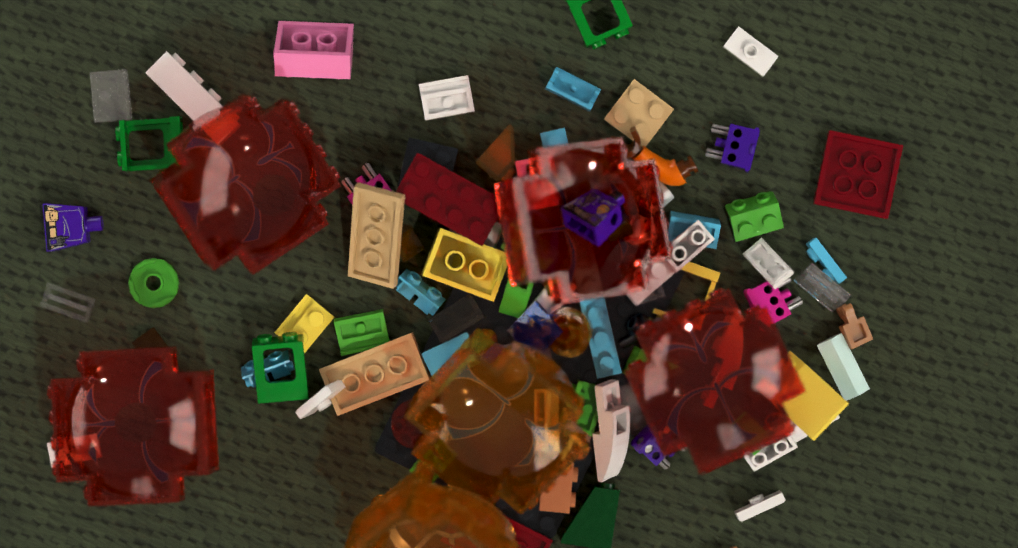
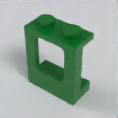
(585, 31)
(170, 127)
(280, 390)

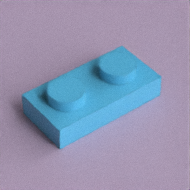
(818, 253)

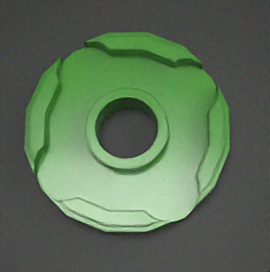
(167, 289)

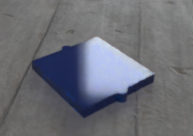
(535, 328)

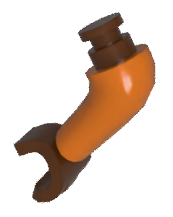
(671, 172)

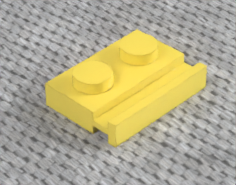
(306, 319)

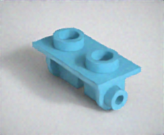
(429, 297)
(277, 363)

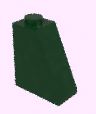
(595, 518)

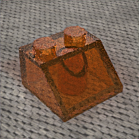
(499, 157)

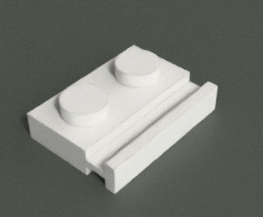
(446, 97)

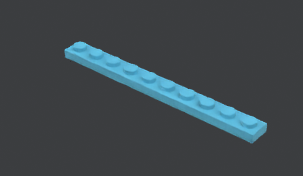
(602, 342)

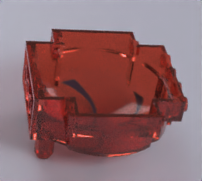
(247, 183)
(567, 264)
(714, 381)
(133, 426)

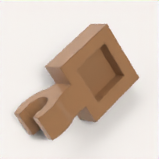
(855, 329)

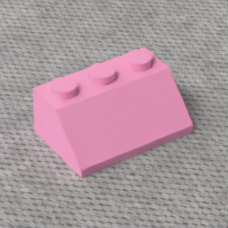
(313, 50)

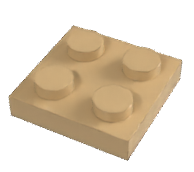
(639, 109)

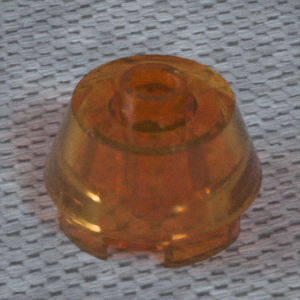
(576, 334)

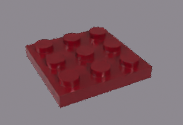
(858, 174)

